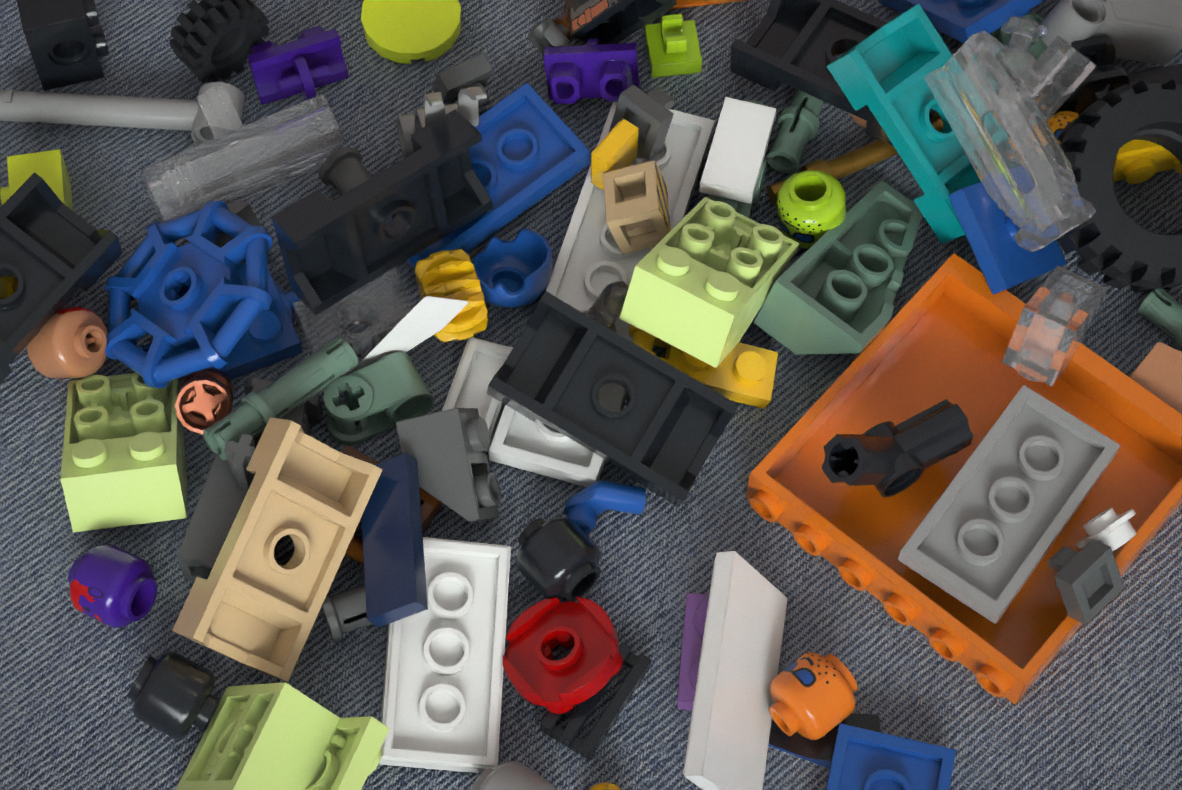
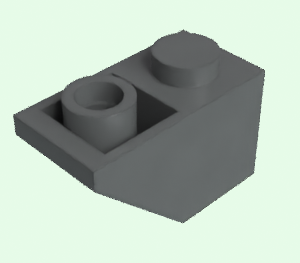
(453, 460)

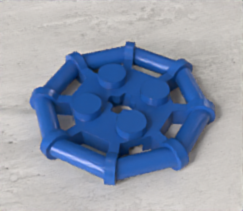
(160, 271)

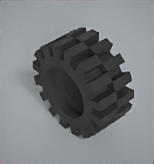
(218, 36)

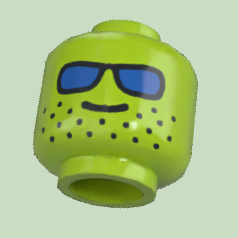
(810, 206)

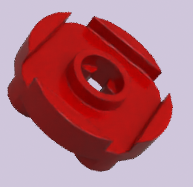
(574, 678)

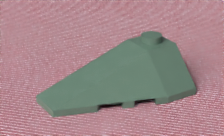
(846, 281)

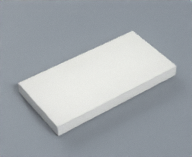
(449, 662)
(734, 677)

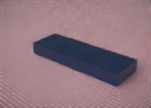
(394, 544)

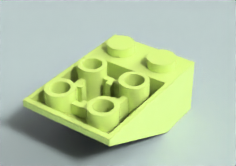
(707, 280)
(122, 453)

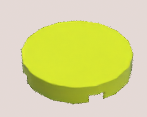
(411, 28)

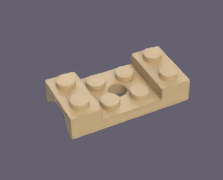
(249, 601)

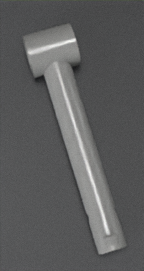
(114, 110)

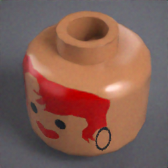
(69, 344)

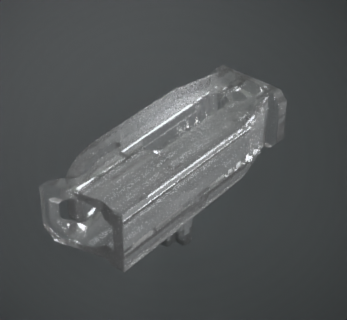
(1009, 143)
(241, 157)

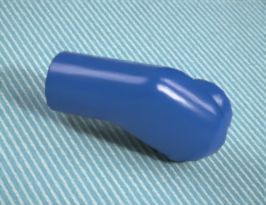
(603, 496)

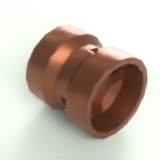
(205, 408)

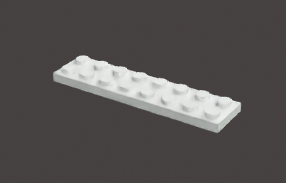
(582, 270)

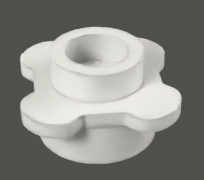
(1109, 529)

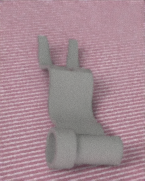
(435, 109)

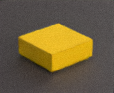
(614, 151)

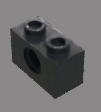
(64, 40)

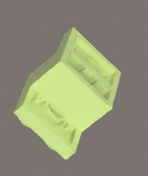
(282, 741)

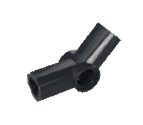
(898, 454)

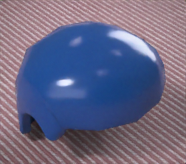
(514, 270)

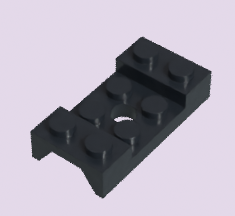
(797, 45)
(346, 242)
(51, 258)
(660, 433)

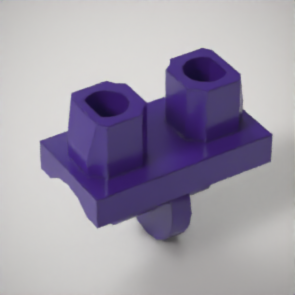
(297, 65)
(590, 71)

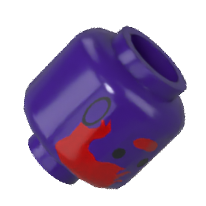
(112, 586)

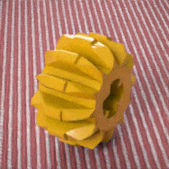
(454, 277)

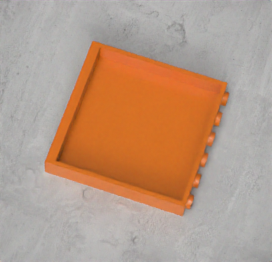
(952, 349)

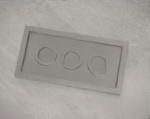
(1008, 503)

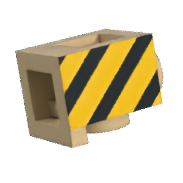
(636, 206)

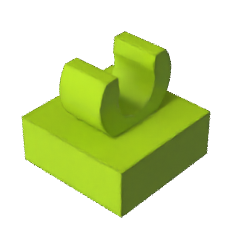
(672, 47)

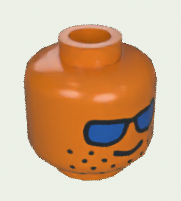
(812, 695)

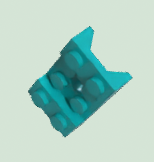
(888, 77)

